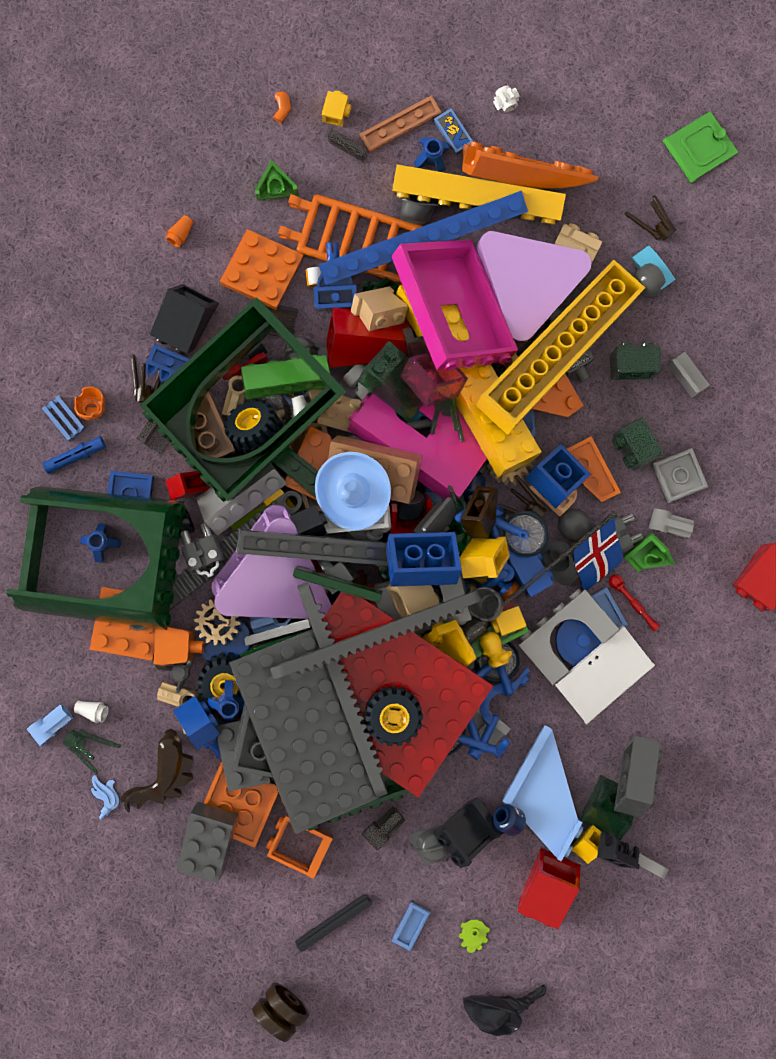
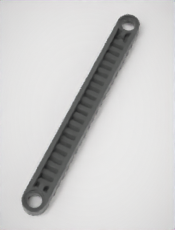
(188, 583)
(376, 636)
(345, 693)

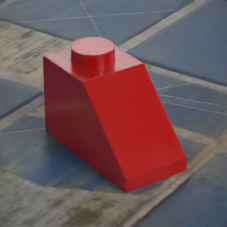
(186, 485)

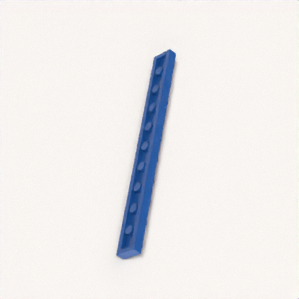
(438, 231)

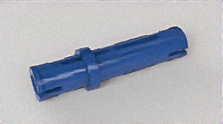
(74, 454)

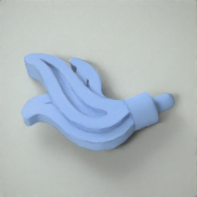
(105, 793)

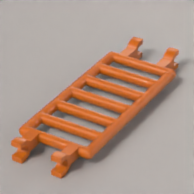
(312, 207)

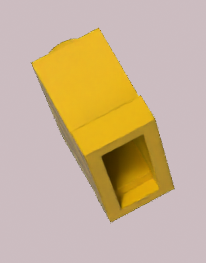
(484, 557)

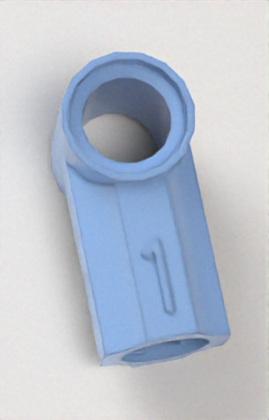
(50, 724)

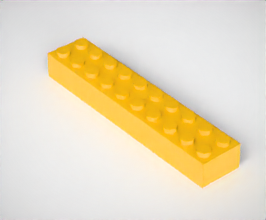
(559, 347)
(501, 450)

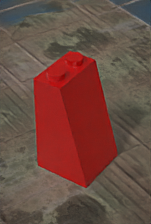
(351, 342)

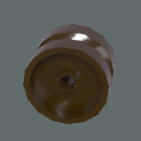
(280, 1012)

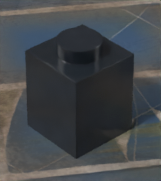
(310, 522)

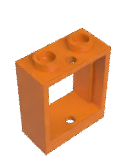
(293, 863)

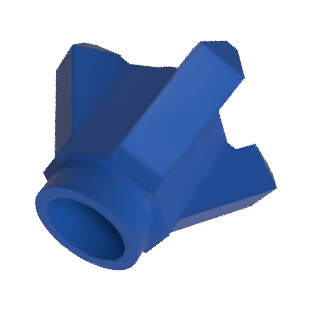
(432, 153)
(99, 542)
(228, 703)

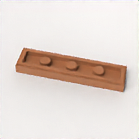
(400, 124)

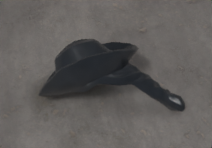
(499, 1014)

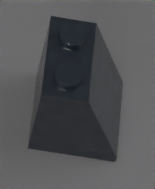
(183, 318)

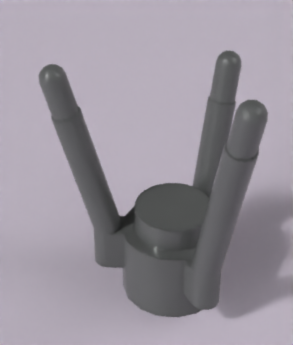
(179, 672)

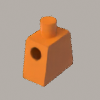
(176, 646)

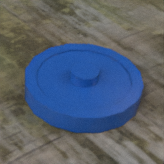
(575, 641)
(234, 646)

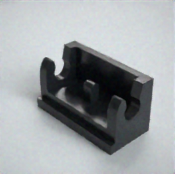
(616, 852)

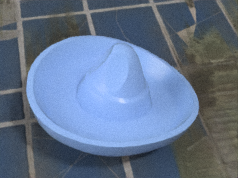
(352, 490)

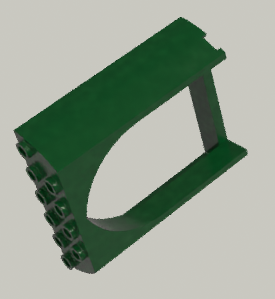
(179, 398)
(145, 601)

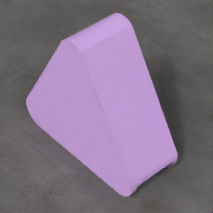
(529, 278)
(265, 584)

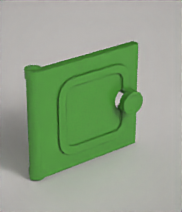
(697, 149)

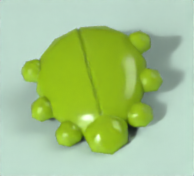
(473, 934)

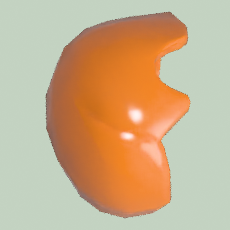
(85, 400)

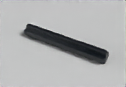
(333, 922)

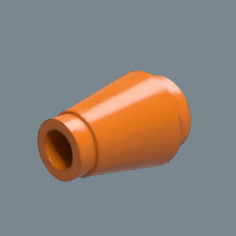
(179, 231)

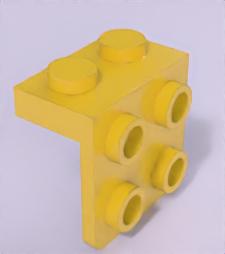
(452, 641)

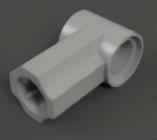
(668, 523)

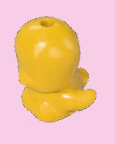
(492, 647)

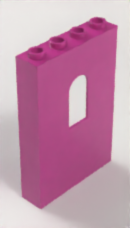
(452, 275)
(444, 456)

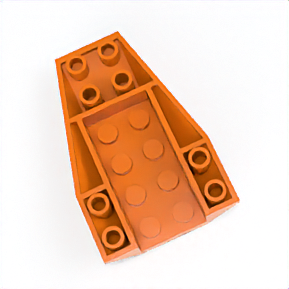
(521, 171)

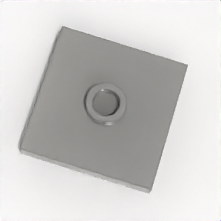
(680, 475)

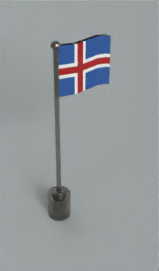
(593, 559)

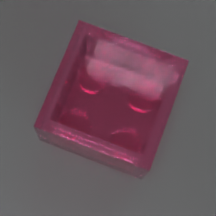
(431, 384)

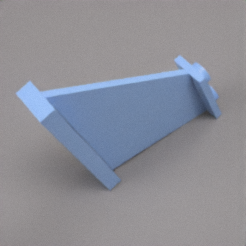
(545, 797)

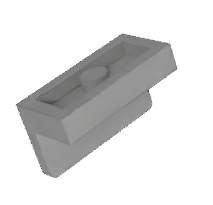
(688, 374)

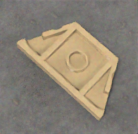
(339, 412)

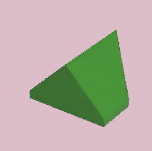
(275, 184)
(649, 554)

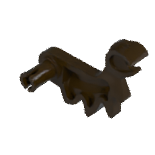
(170, 774)

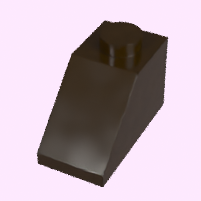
(481, 512)

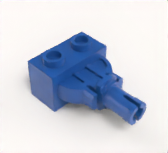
(335, 294)
(198, 724)

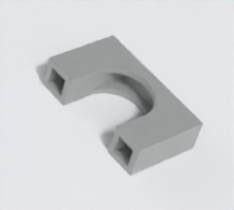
(221, 514)
(448, 592)
(581, 608)

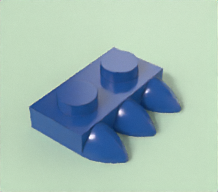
(164, 361)

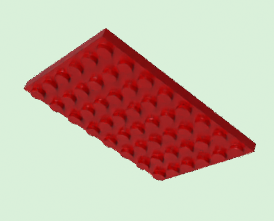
(442, 686)

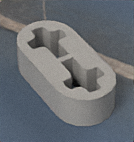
(652, 865)

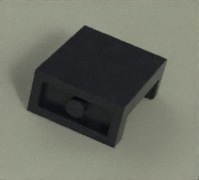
(467, 832)

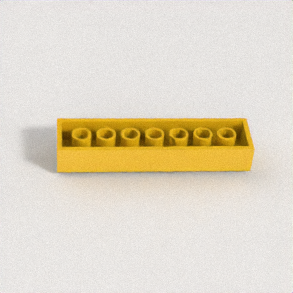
(474, 192)

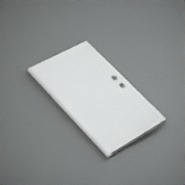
(598, 684)

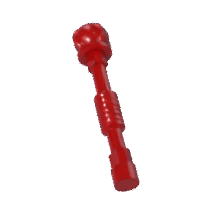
(616, 582)

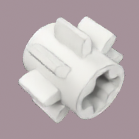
(506, 98)

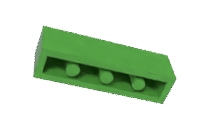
(281, 377)

